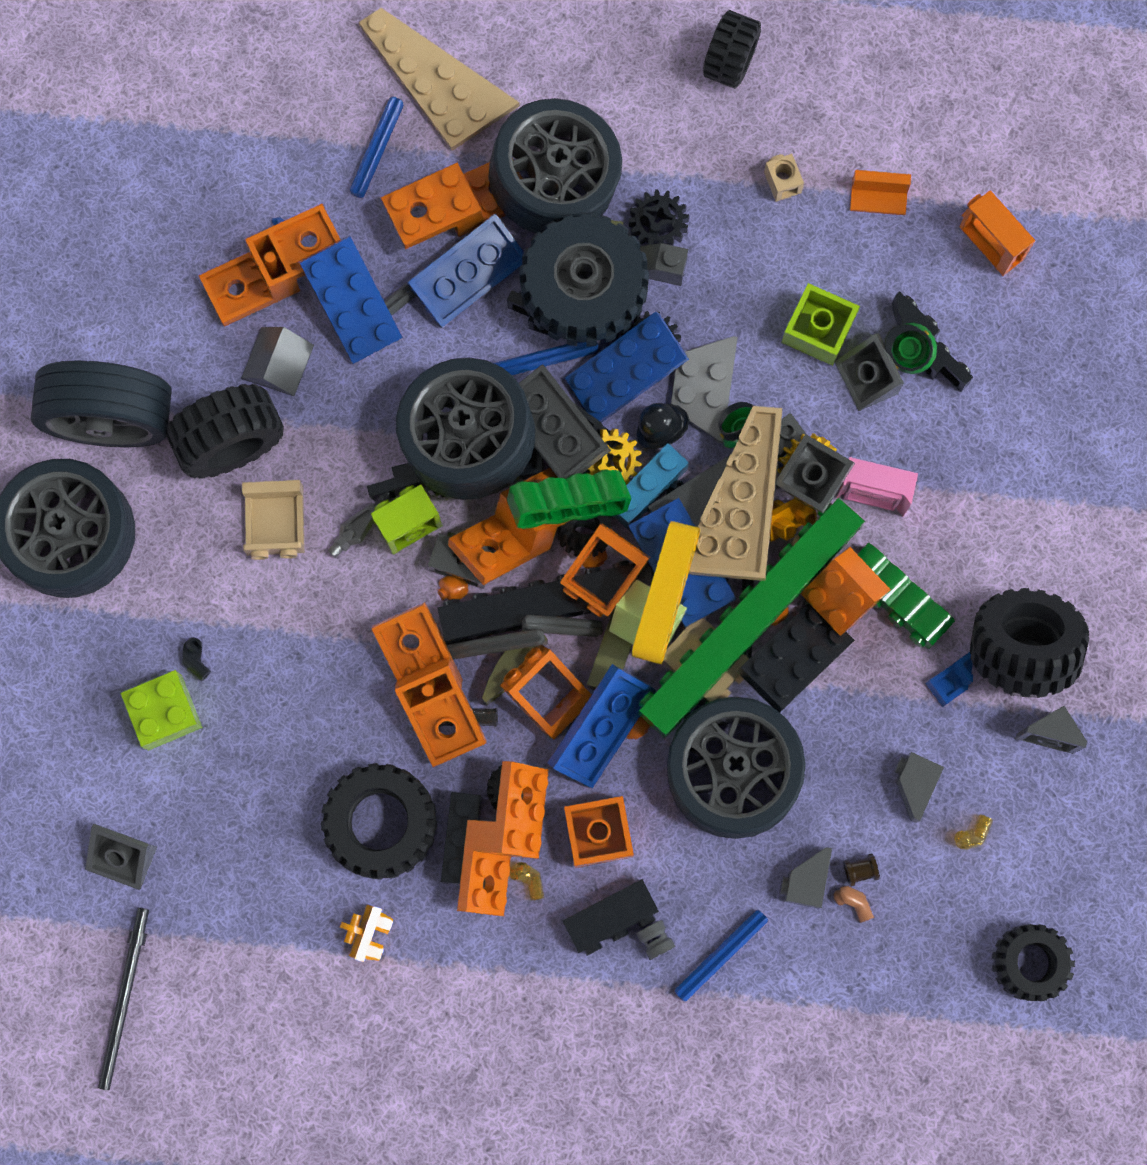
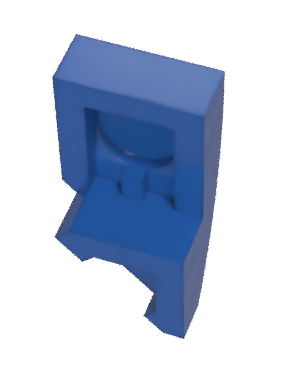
(952, 680)

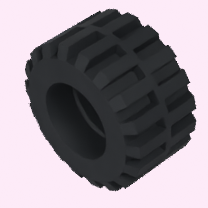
(731, 49)
(1058, 958)

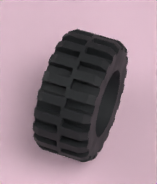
(224, 431)
(1022, 666)
(342, 804)

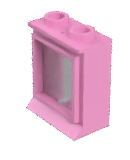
(879, 486)

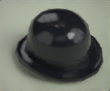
(661, 425)

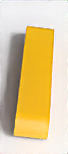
(665, 592)

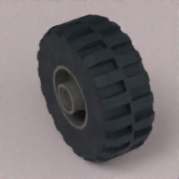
(584, 279)

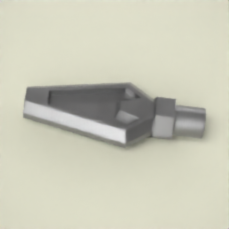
(353, 531)

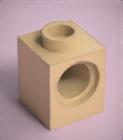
(779, 187)

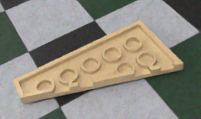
(444, 88)
(740, 509)

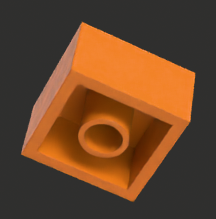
(845, 591)
(598, 832)

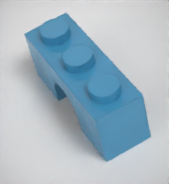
(651, 482)

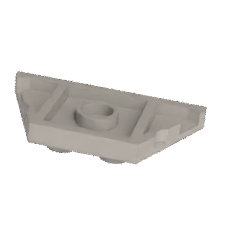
(705, 384)

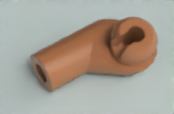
(856, 899)

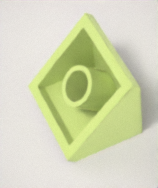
(630, 610)

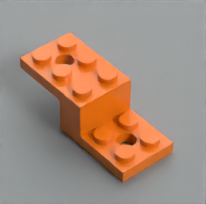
(450, 202)
(269, 266)
(512, 544)
(429, 684)
(492, 843)

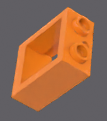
(996, 232)
(624, 547)
(565, 710)

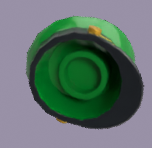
(911, 347)
(732, 422)

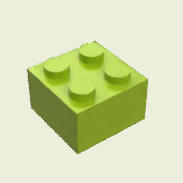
(820, 324)
(406, 518)
(161, 710)

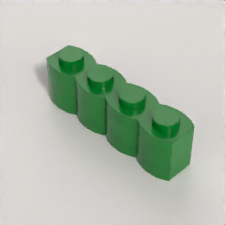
(568, 499)
(907, 602)

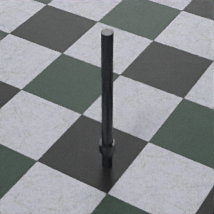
(136, 939)

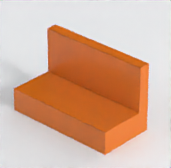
(879, 192)

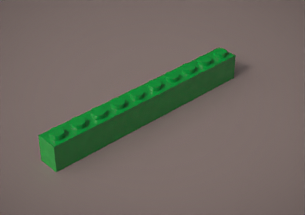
(750, 619)

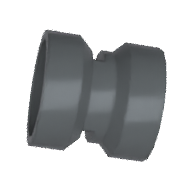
(658, 946)

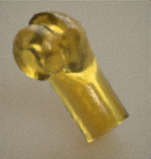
(974, 837)
(529, 876)

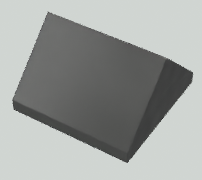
(278, 360)
(869, 373)
(814, 474)
(1055, 732)
(118, 856)

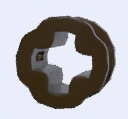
(861, 870)

